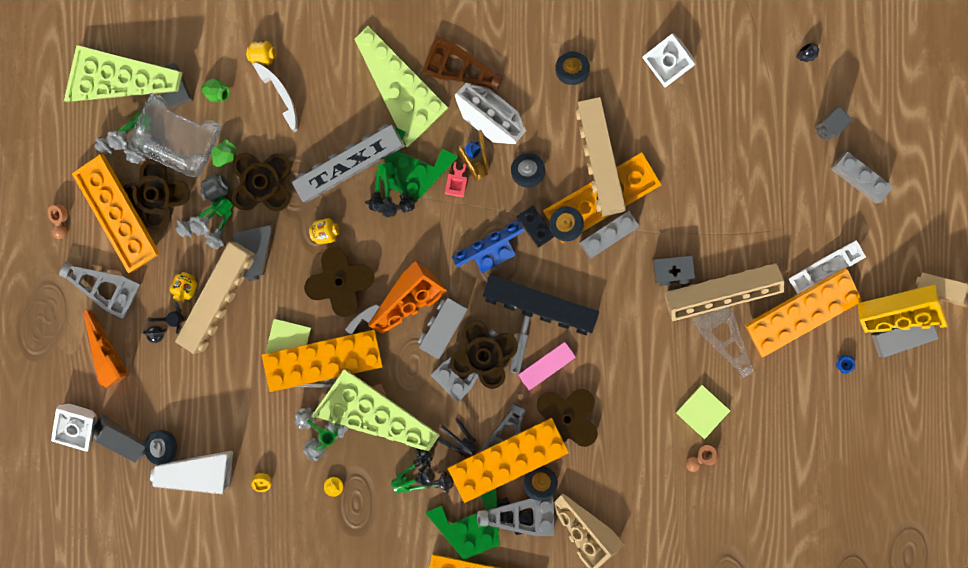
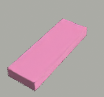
(546, 366)

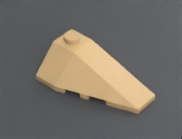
(592, 537)

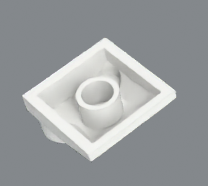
(669, 60)
(73, 426)

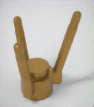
(478, 169)

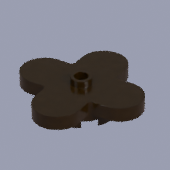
(251, 171)
(168, 194)
(354, 279)
(490, 367)
(576, 406)

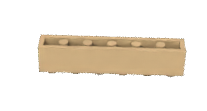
(601, 157)
(724, 292)
(215, 298)

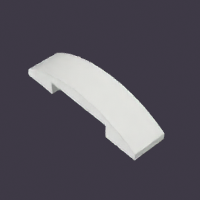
(290, 115)
(827, 266)

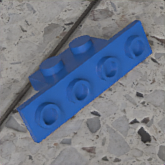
(490, 250)

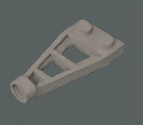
(122, 297)
(453, 383)
(542, 517)

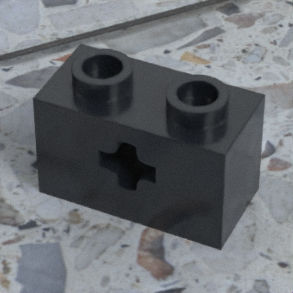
(535, 226)

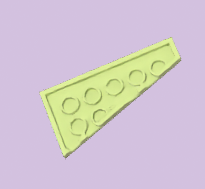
(111, 76)
(405, 94)
(367, 410)

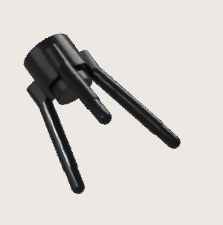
(173, 319)
(466, 447)

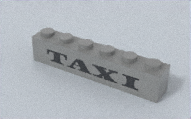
(349, 163)

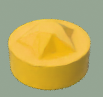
(261, 482)
(333, 486)

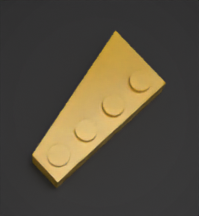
(903, 311)

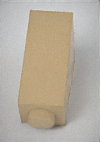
(948, 290)

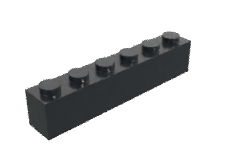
(541, 304)

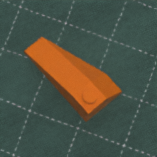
(410, 293)
(105, 358)

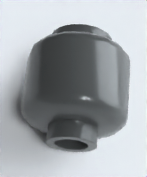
(214, 187)

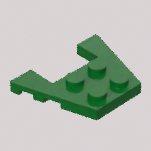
(417, 175)
(465, 534)

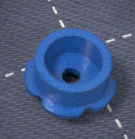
(473, 149)
(850, 364)

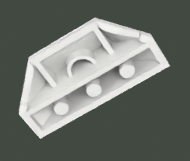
(490, 114)

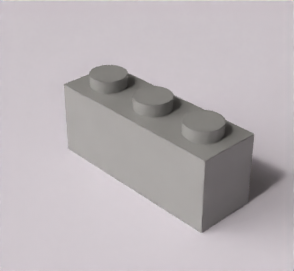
(861, 177)
(609, 234)
(442, 327)
(899, 340)

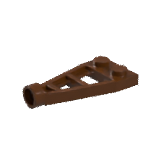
(438, 59)

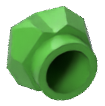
(215, 90)
(223, 153)

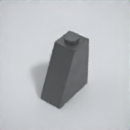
(258, 242)
(118, 439)

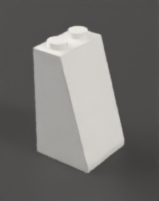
(201, 473)

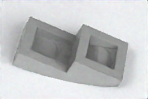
(367, 315)

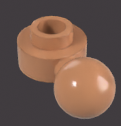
(58, 214)
(694, 463)

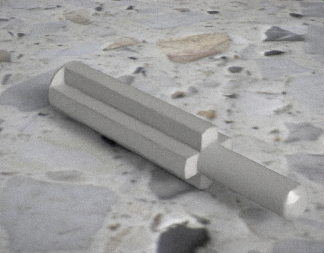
(522, 340)

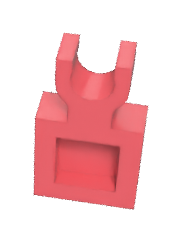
(456, 183)

